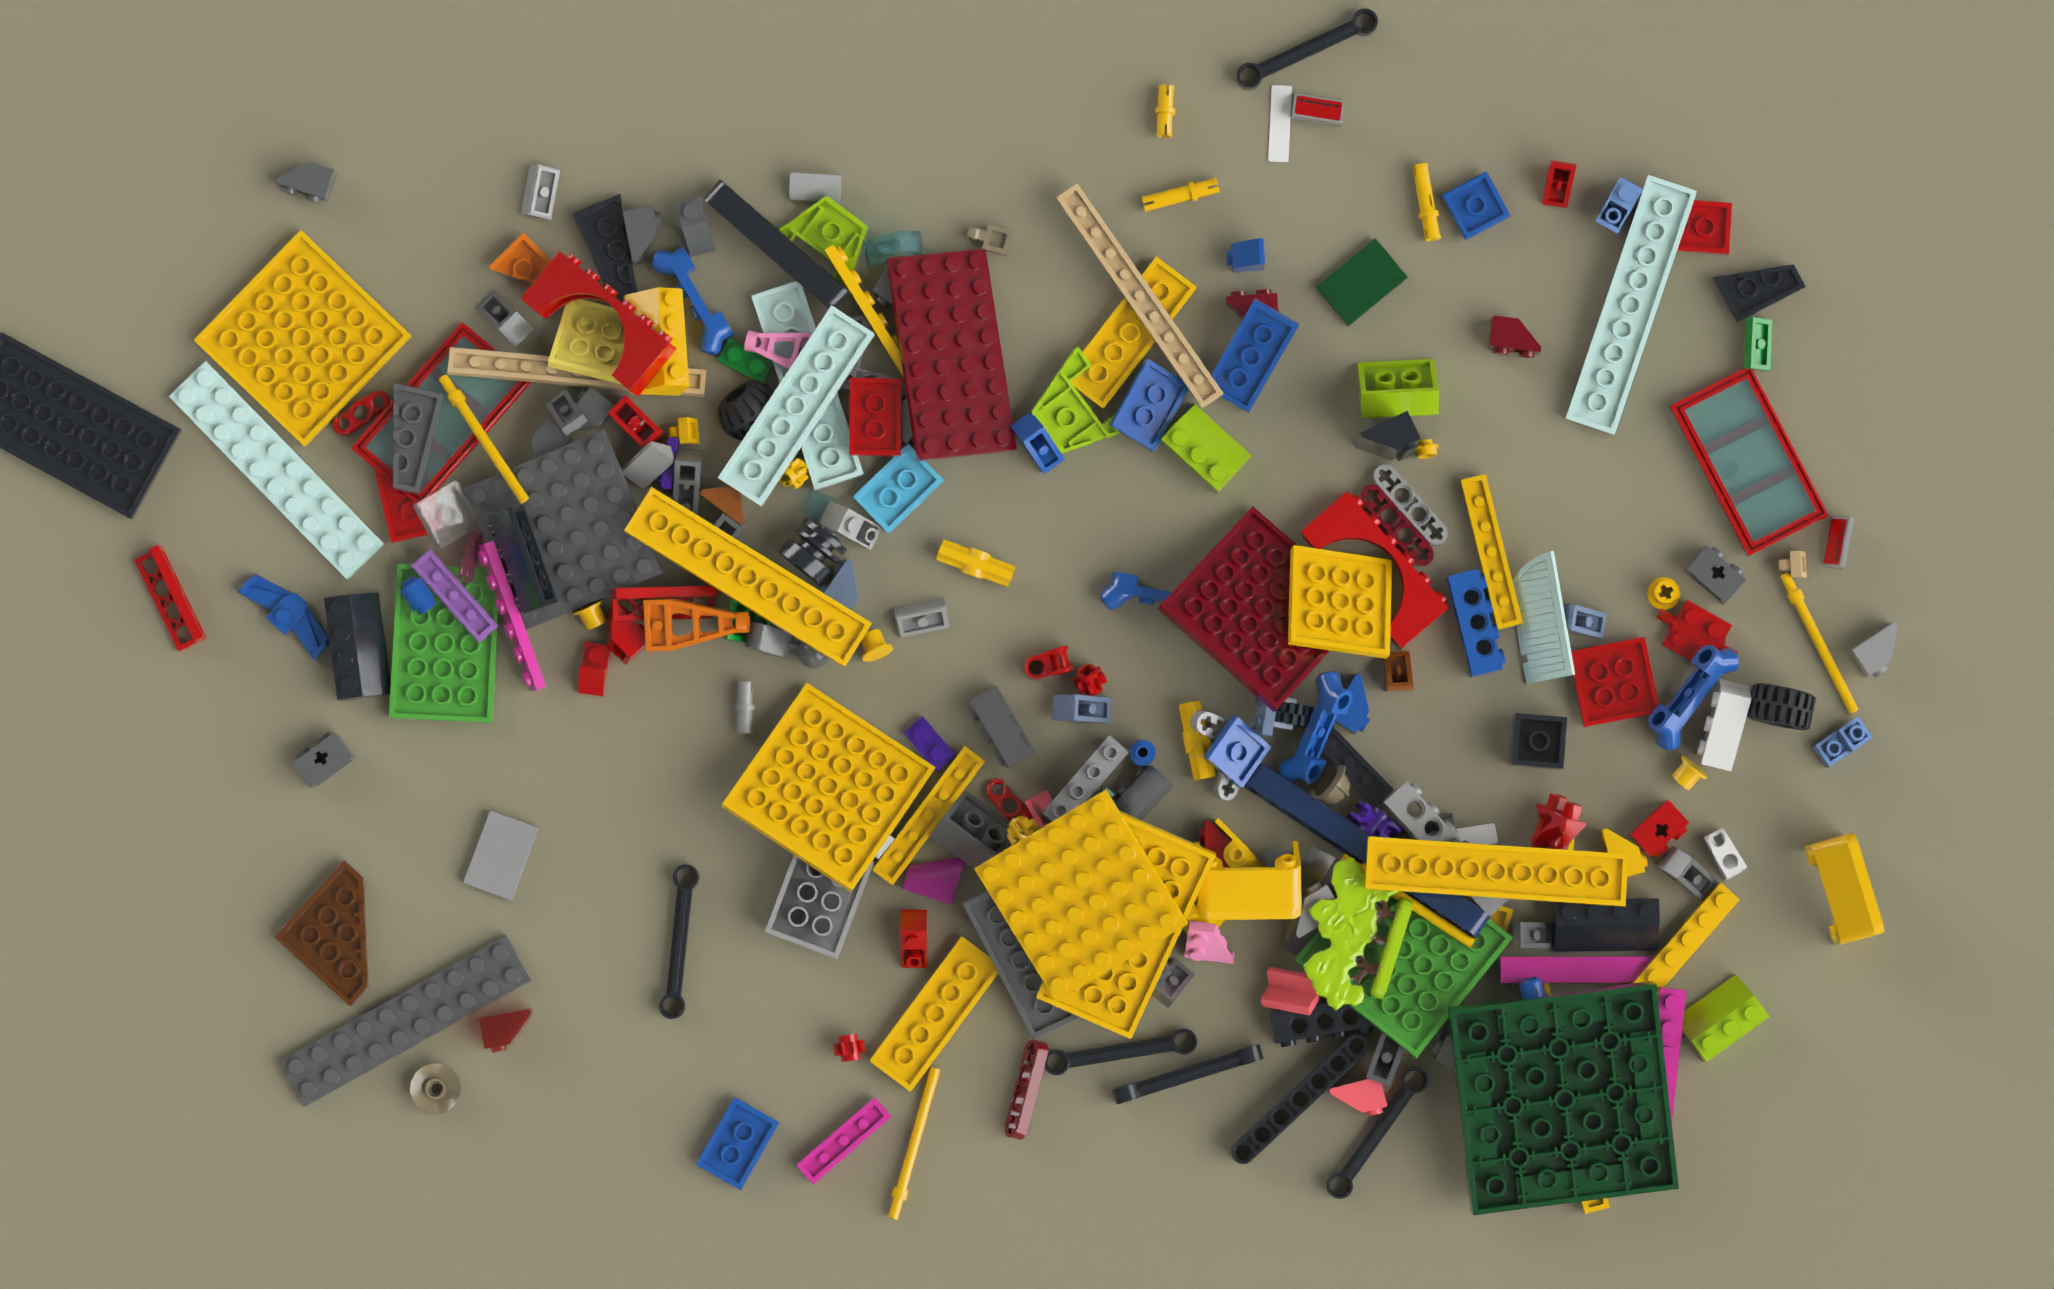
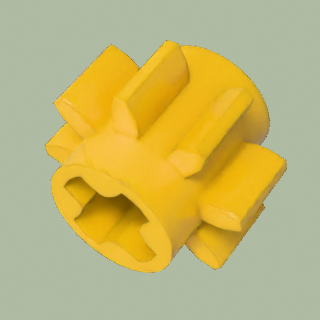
(795, 474)
(1020, 828)

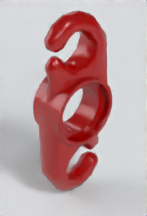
(355, 424)
(998, 800)

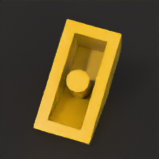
(1616, 844)

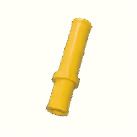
(1181, 194)
(1426, 202)

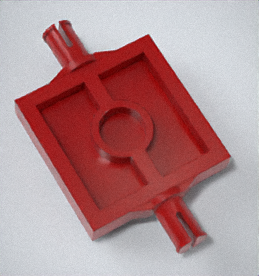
(1694, 629)

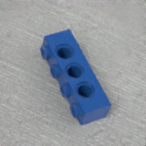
(1477, 663)

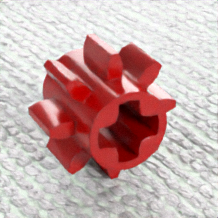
(1090, 680)
(849, 1047)

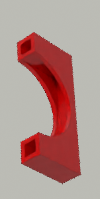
(644, 347)
(1349, 521)

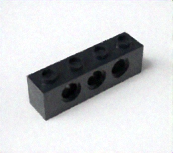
(1283, 1033)

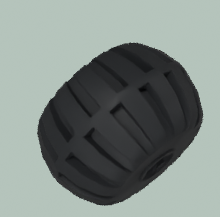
(742, 407)

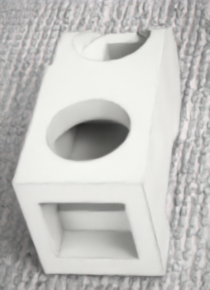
(1724, 854)

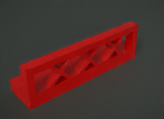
(175, 591)
(678, 593)

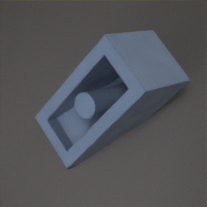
(1584, 621)
(1081, 709)

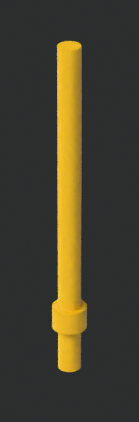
(457, 400)
(1796, 597)
(1430, 915)
(900, 1193)

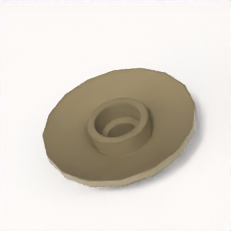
(422, 1092)

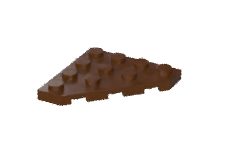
(331, 934)

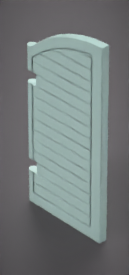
(1544, 625)

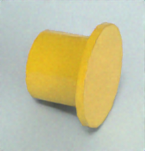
(1663, 593)
(591, 615)
(875, 646)
(1688, 773)

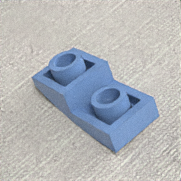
(1842, 742)

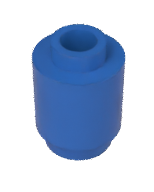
(417, 595)
(1136, 759)

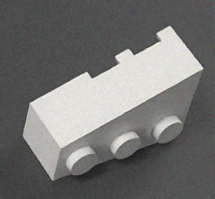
(1724, 724)

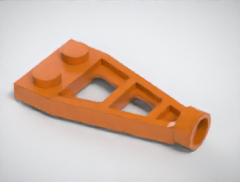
(659, 628)

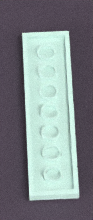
(796, 405)
(827, 446)

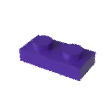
(666, 479)
(929, 744)

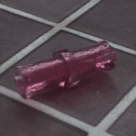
(470, 557)

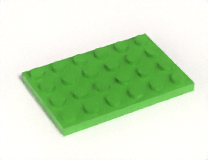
(438, 663)

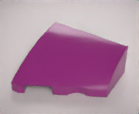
(935, 879)

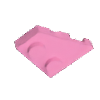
(1207, 944)

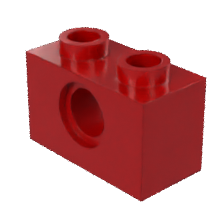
(635, 422)

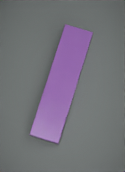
(454, 595)

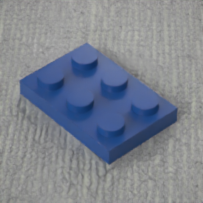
(1149, 405)
(737, 1143)

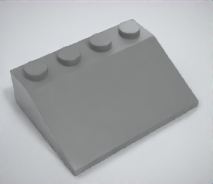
(814, 909)

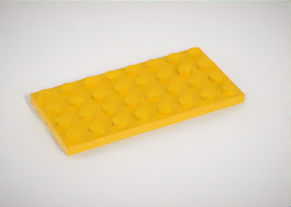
(1122, 993)

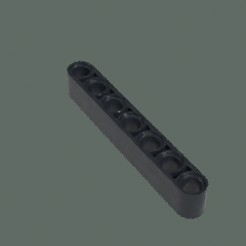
(776, 245)
(1311, 1093)

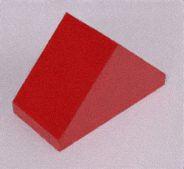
(1558, 183)

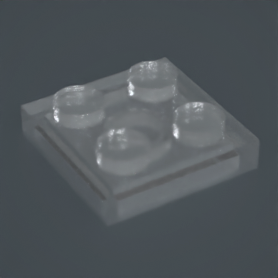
(446, 514)

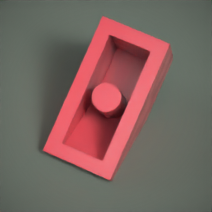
(1362, 1095)

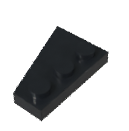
(1756, 290)

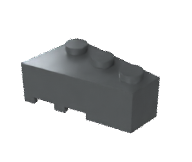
(1001, 727)

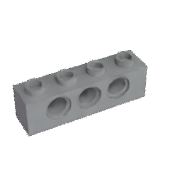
(1086, 779)

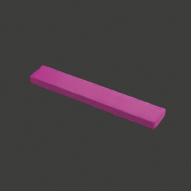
(1572, 969)

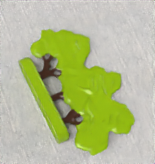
(1350, 925)

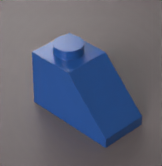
(1246, 255)
(1037, 442)
(1358, 710)

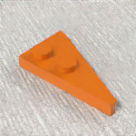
(522, 260)

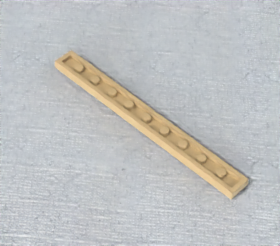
(1139, 296)
(535, 369)

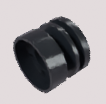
(812, 550)

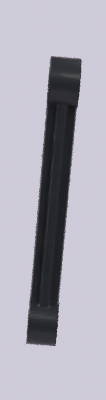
(1307, 49)
(679, 941)
(1121, 1051)
(1187, 1074)
(1377, 1132)

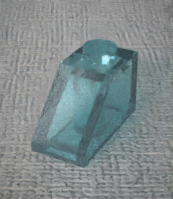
(893, 245)

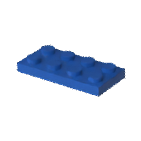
(1253, 354)

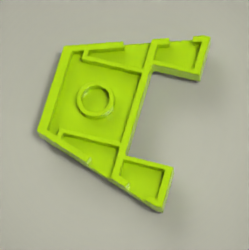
(828, 225)
(1066, 413)

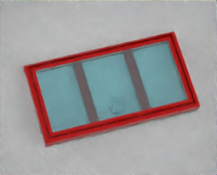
(453, 436)
(1748, 461)

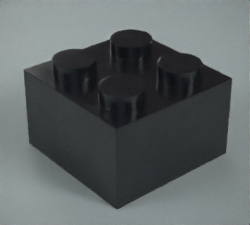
(1538, 741)

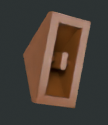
(727, 501)
(1398, 672)

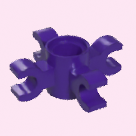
(1373, 821)

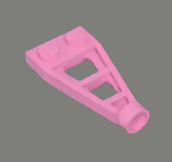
(768, 343)

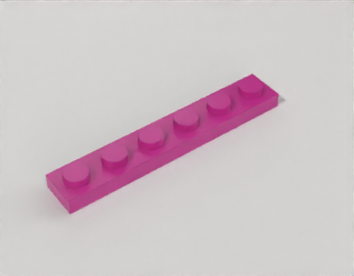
(514, 625)
(1671, 1011)

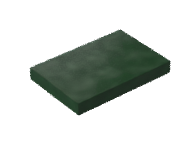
(1361, 282)

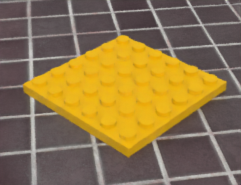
(302, 338)
(828, 787)
(1081, 895)

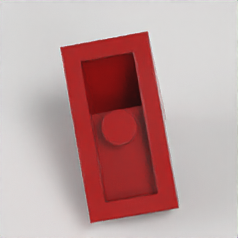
(594, 669)

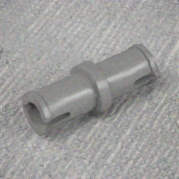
(744, 706)

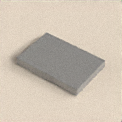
(501, 855)

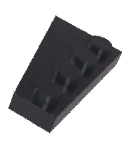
(607, 243)

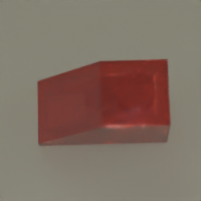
(503, 1029)

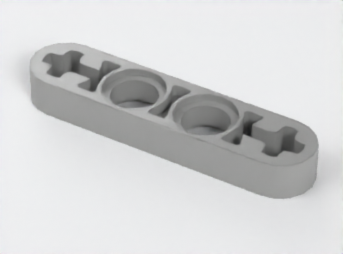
(1413, 502)

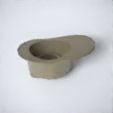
(1331, 785)

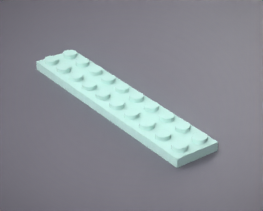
(1631, 304)
(276, 470)

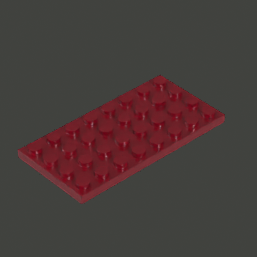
(951, 354)

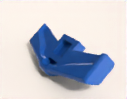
(287, 613)

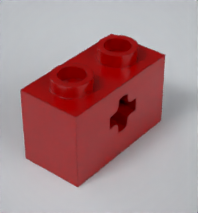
(1665, 815)

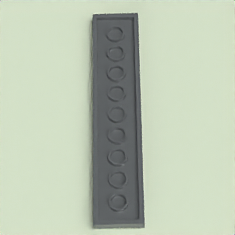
(405, 1021)

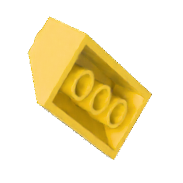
(666, 310)

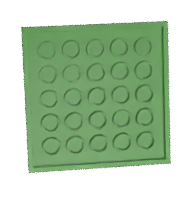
(1427, 977)

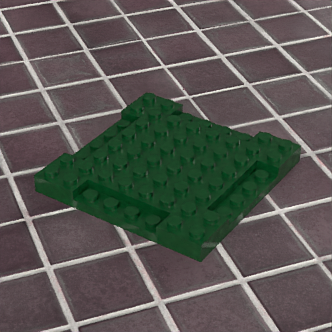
(1563, 1098)

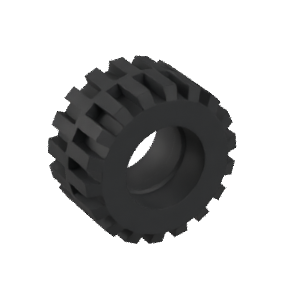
(1781, 706)

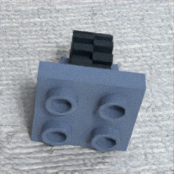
(1285, 717)

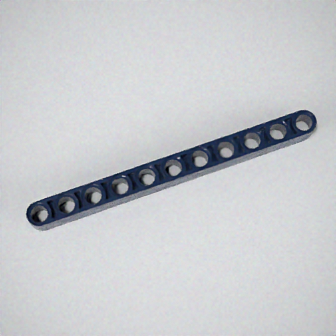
(1353, 842)

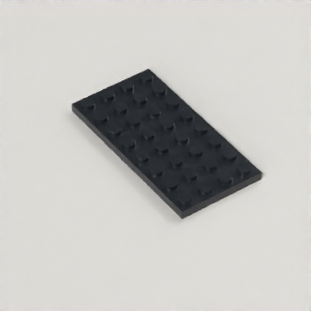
(79, 429)

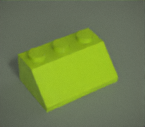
(1398, 387)
(1205, 448)
(1722, 1018)

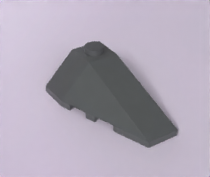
(1315, 868)

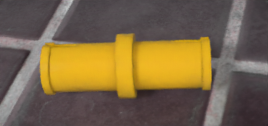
(1165, 111)

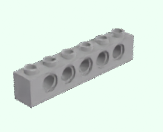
(1397, 805)

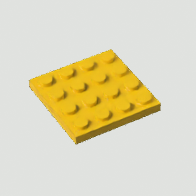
(1340, 602)

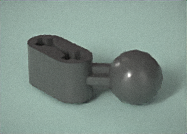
(780, 644)

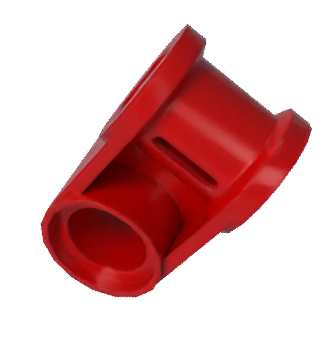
(1050, 663)

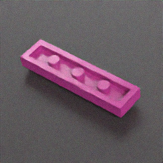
(843, 1140)

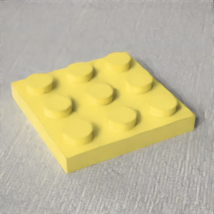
(588, 340)

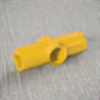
(975, 563)
(1195, 743)

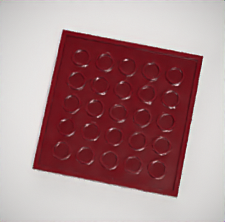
(1240, 610)

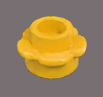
(1426, 449)

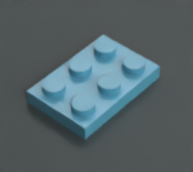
(898, 489)

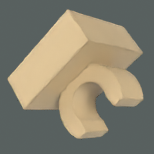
(1795, 564)

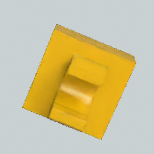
(686, 431)

